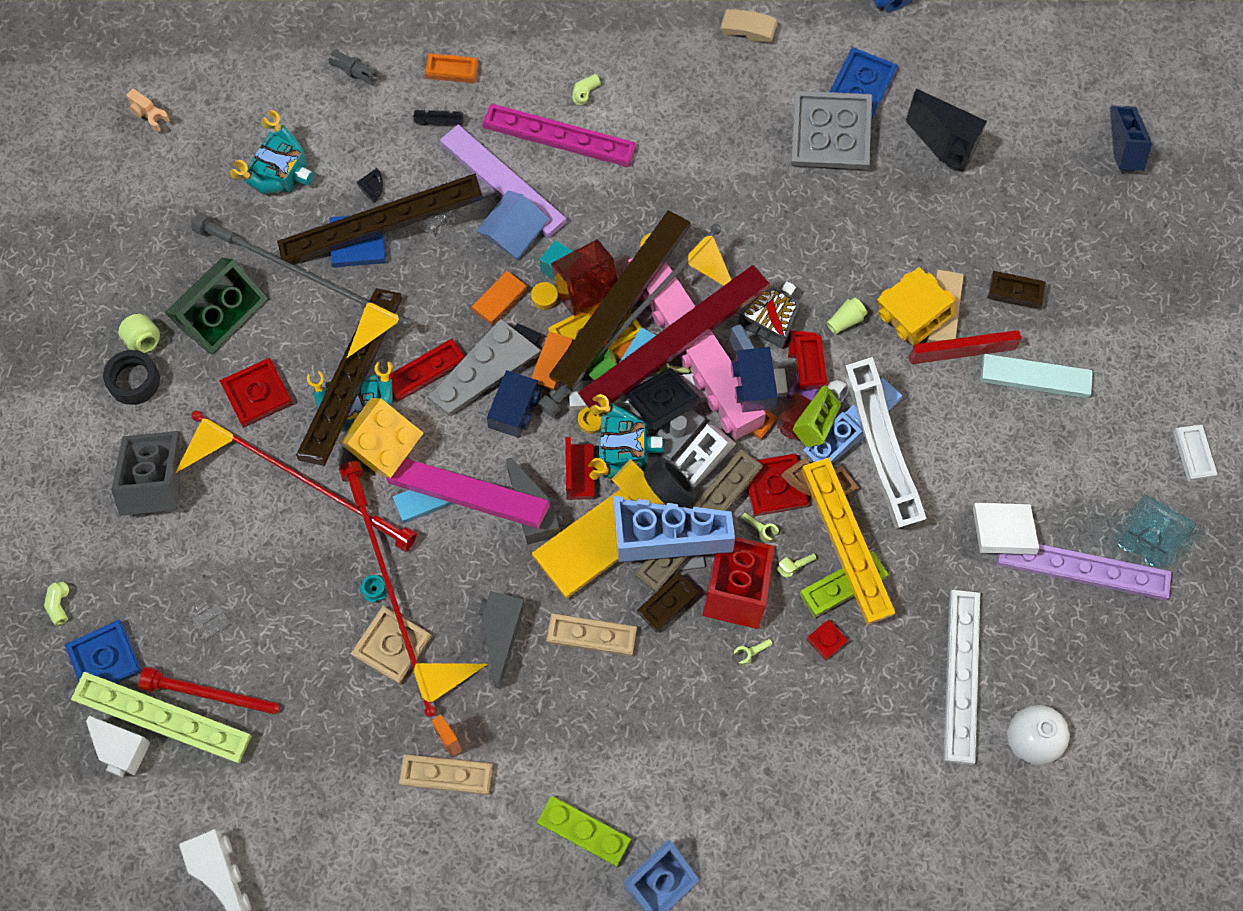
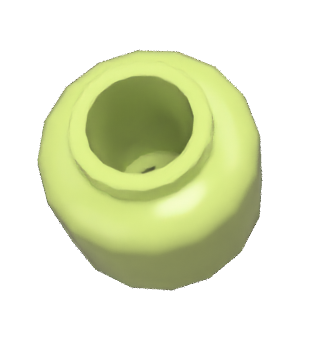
(139, 333)

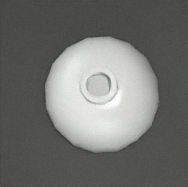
(1038, 735)

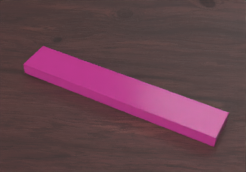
(559, 135)
(470, 493)

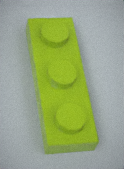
(833, 590)
(584, 831)

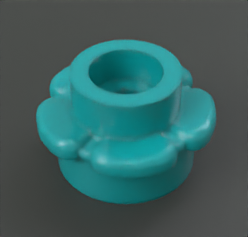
(373, 581)

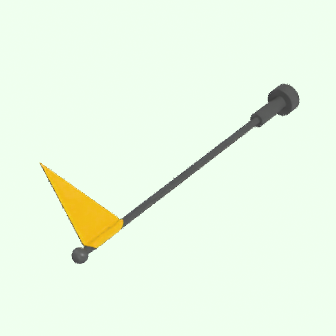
(703, 257)
(374, 319)

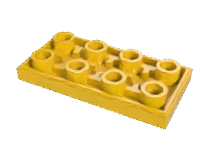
(581, 549)

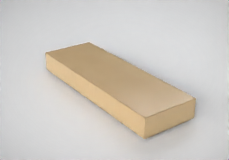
(952, 282)
(591, 635)
(446, 774)

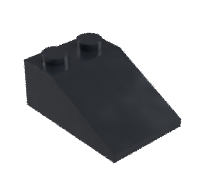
(945, 129)

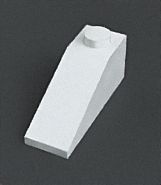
(704, 454)

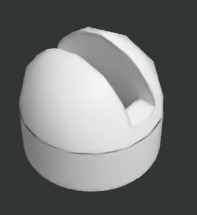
(839, 389)

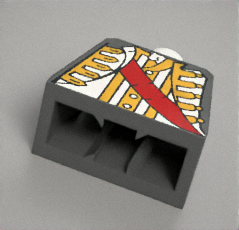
(772, 314)

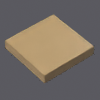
(384, 646)

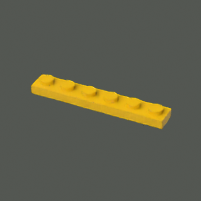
(848, 541)

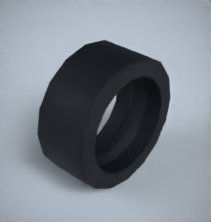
(120, 362)
(669, 483)

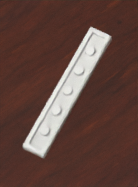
(962, 677)

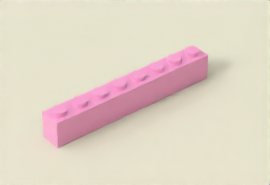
(703, 358)

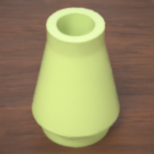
(847, 315)

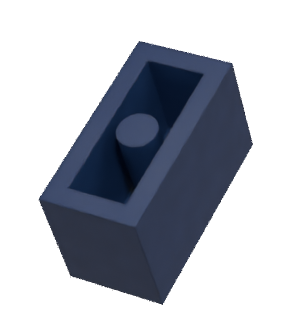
(755, 379)
(513, 403)

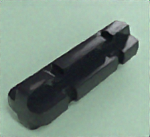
(438, 117)

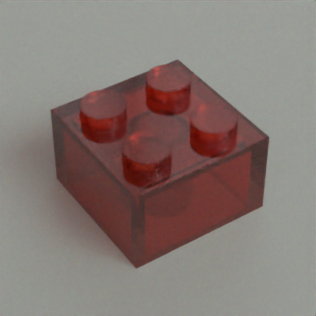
(584, 277)

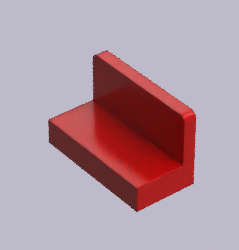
(578, 481)

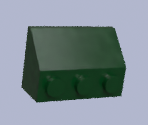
(216, 305)

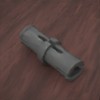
(353, 67)

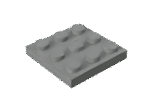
(831, 130)

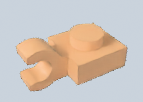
(144, 108)

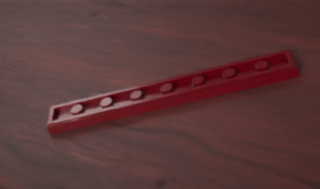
(676, 337)

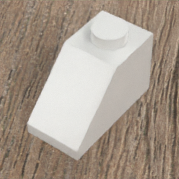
(117, 747)

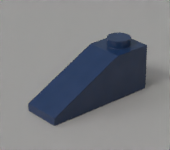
(1129, 139)

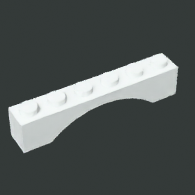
(882, 443)
(209, 861)

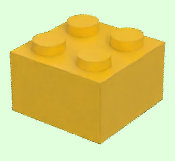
(380, 437)

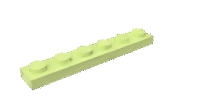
(161, 717)

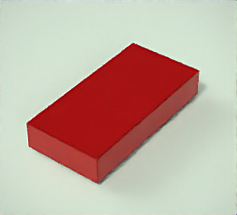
(810, 362)

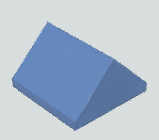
(513, 224)
(661, 879)

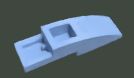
(847, 429)

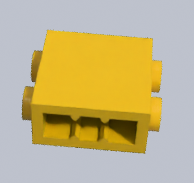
(916, 306)

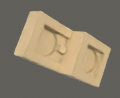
(754, 25)

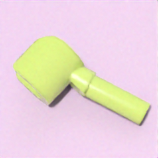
(678, 369)
(761, 528)
(788, 568)
(752, 651)

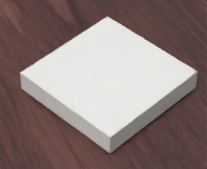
(1005, 528)

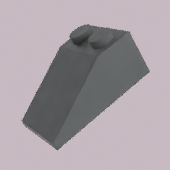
(146, 474)

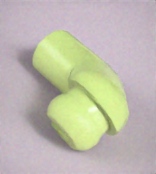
(582, 88)
(53, 600)

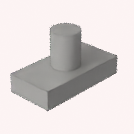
(679, 432)

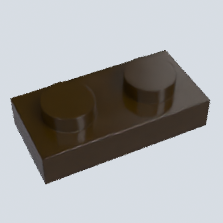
(1016, 289)
(667, 602)

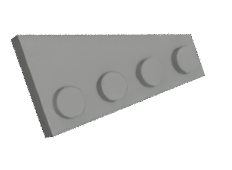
(484, 367)

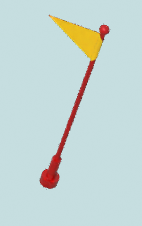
(211, 437)
(432, 678)

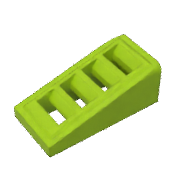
(816, 412)

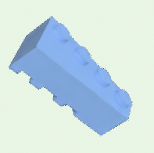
(668, 531)

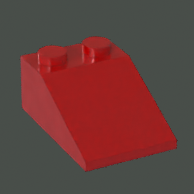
(739, 583)

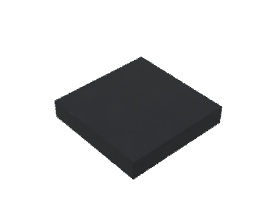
(663, 398)

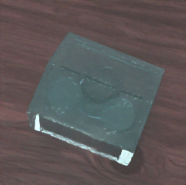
(1153, 531)

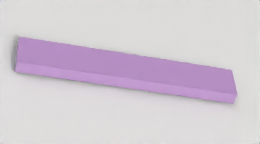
(497, 175)
(1092, 571)

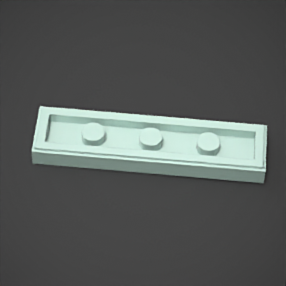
(1036, 376)

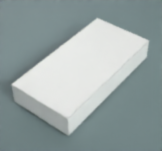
(1195, 453)

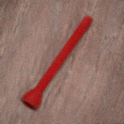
(152, 680)

